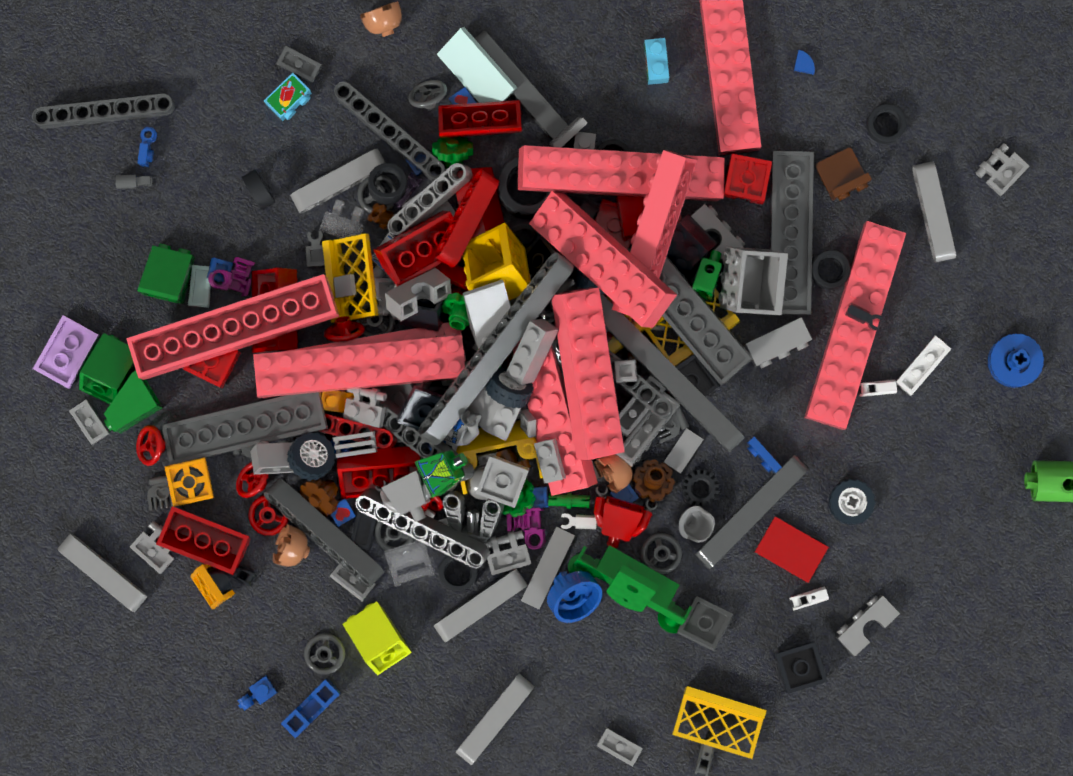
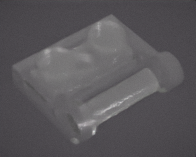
(408, 556)

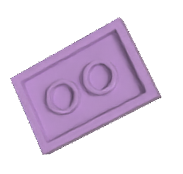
(66, 352)

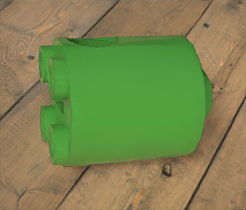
(1047, 481)

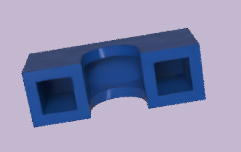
(311, 708)

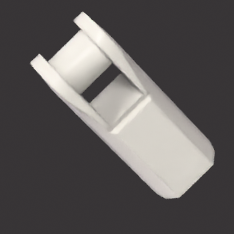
(881, 388)
(813, 597)

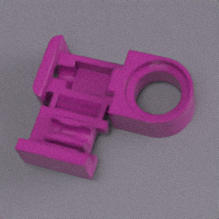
(235, 279)
(528, 521)

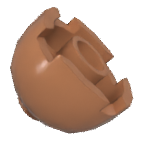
(383, 19)
(615, 471)
(291, 546)

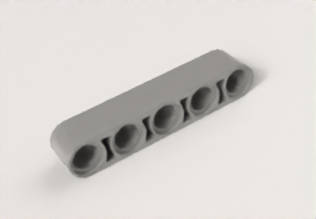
(336, 181)
(439, 198)
(934, 211)
(102, 572)
(480, 605)
(495, 719)

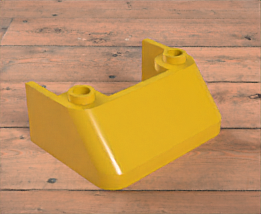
(487, 442)

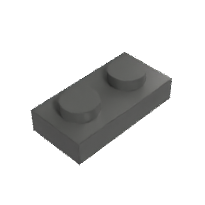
(299, 64)

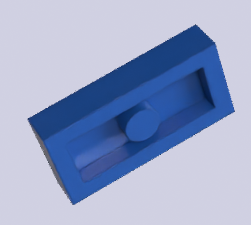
(769, 462)

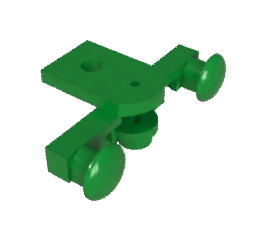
(634, 585)

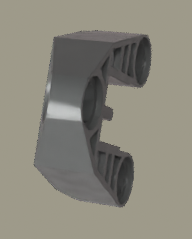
(457, 517)

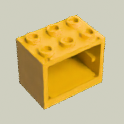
(497, 257)

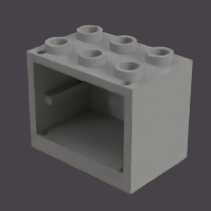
(753, 280)

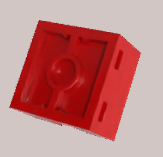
(747, 178)
(216, 369)

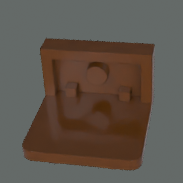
(842, 174)

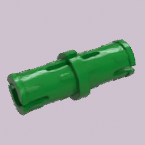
(569, 500)

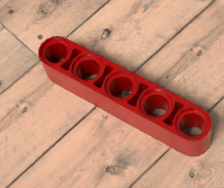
(466, 218)
(356, 428)

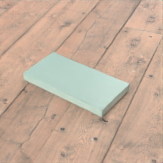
(476, 68)

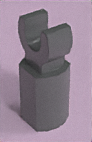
(132, 181)

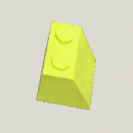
(376, 638)

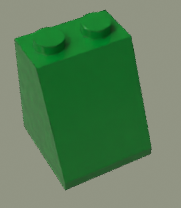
(167, 274)
(106, 369)
(131, 405)

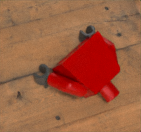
(620, 518)

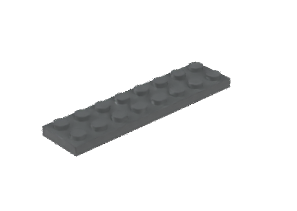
(793, 225)
(702, 328)
(244, 426)

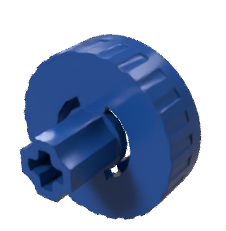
(1023, 347)
(581, 593)

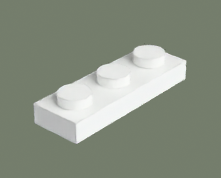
(923, 365)

